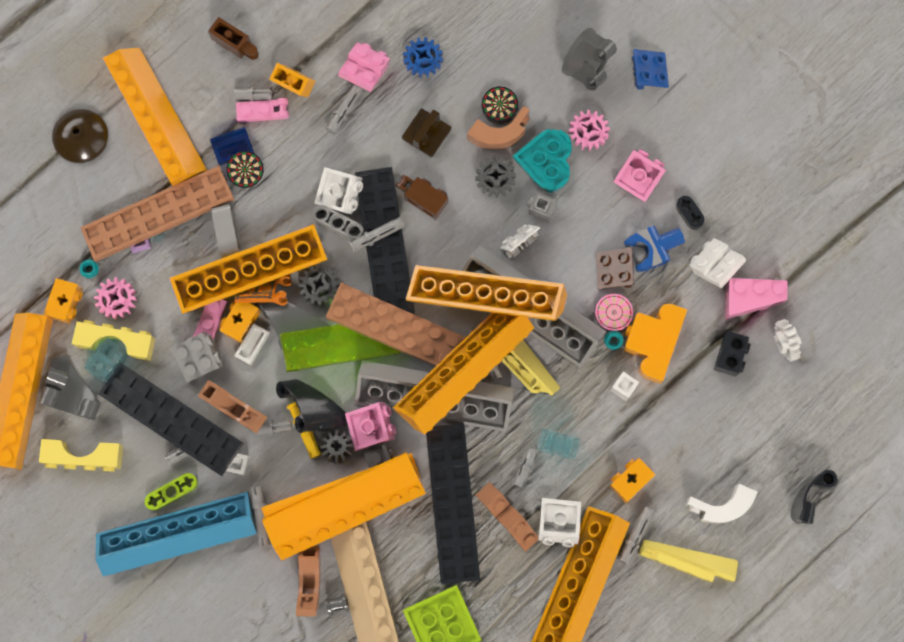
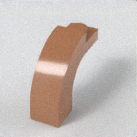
(499, 138)
(232, 406)
(309, 582)

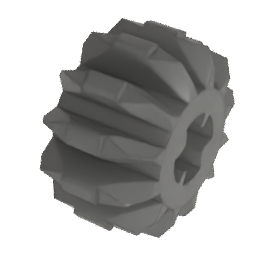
(332, 452)

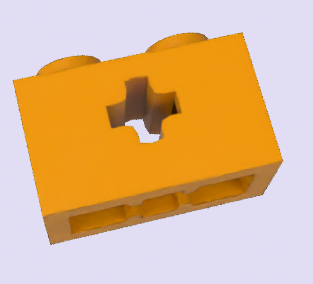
(292, 80)
(60, 292)
(238, 330)
(642, 474)

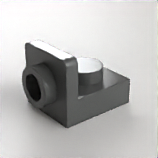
(378, 455)

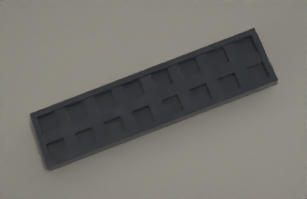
(387, 255)
(171, 419)
(452, 504)

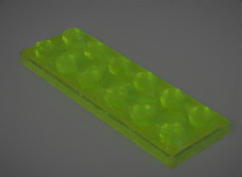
(328, 347)

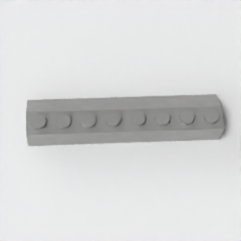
(569, 335)
(482, 407)

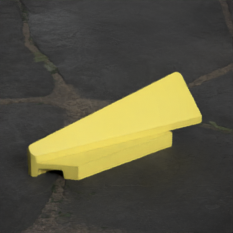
(530, 370)
(691, 562)

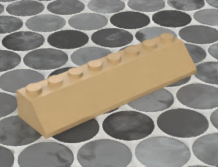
(364, 585)

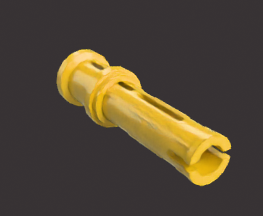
(307, 437)

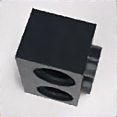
(728, 352)

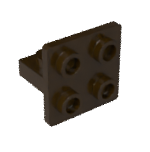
(426, 132)

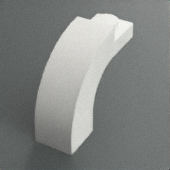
(737, 505)

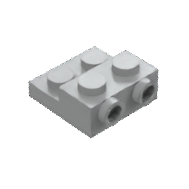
(197, 356)

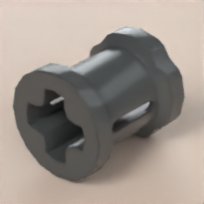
(337, 604)

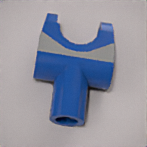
(655, 246)

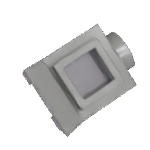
(542, 206)

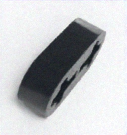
(686, 215)

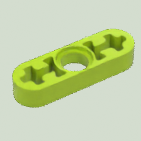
(160, 503)

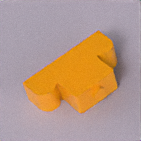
(655, 340)

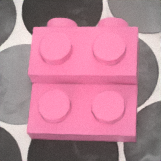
(364, 66)
(640, 174)
(371, 426)

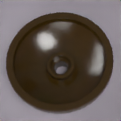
(87, 143)

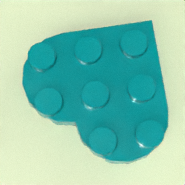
(546, 159)

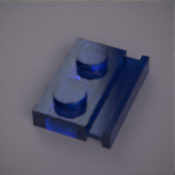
(230, 143)

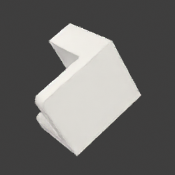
(624, 386)

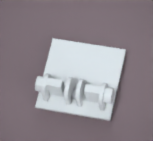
(525, 234)

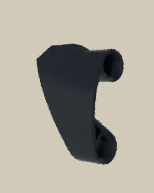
(316, 409)
(805, 511)

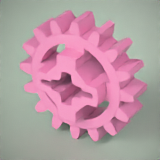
(596, 132)
(118, 291)

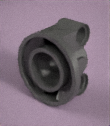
(588, 58)

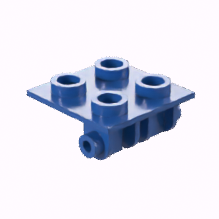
(650, 69)

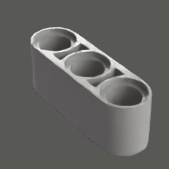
(333, 216)
(225, 230)

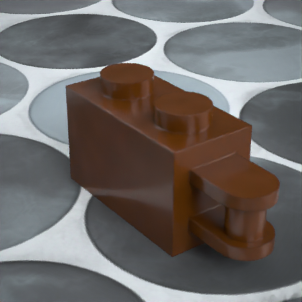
(232, 39)
(423, 195)

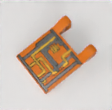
(265, 292)

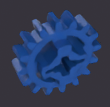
(423, 65)

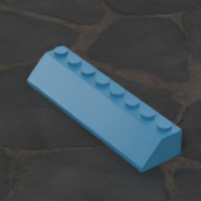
(175, 534)

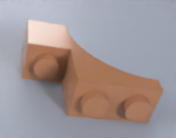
(507, 516)

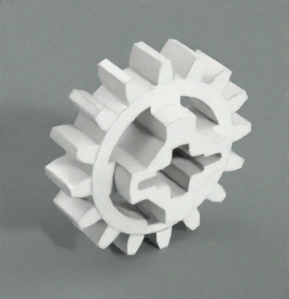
(787, 340)

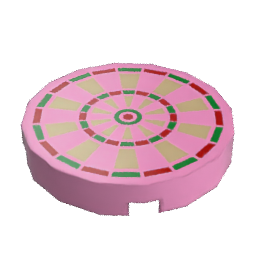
(613, 312)

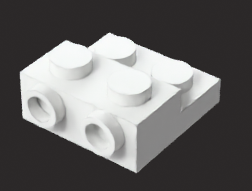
(338, 190)
(716, 263)
(559, 522)

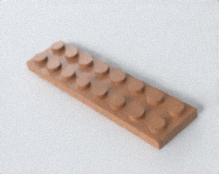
(156, 213)
(392, 325)

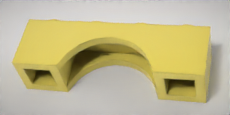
(89, 335)
(104, 456)

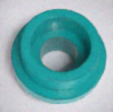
(83, 269)
(613, 346)

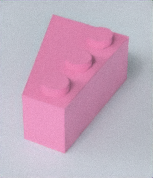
(751, 295)

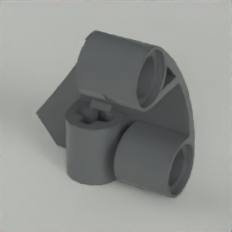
(289, 318)
(67, 390)

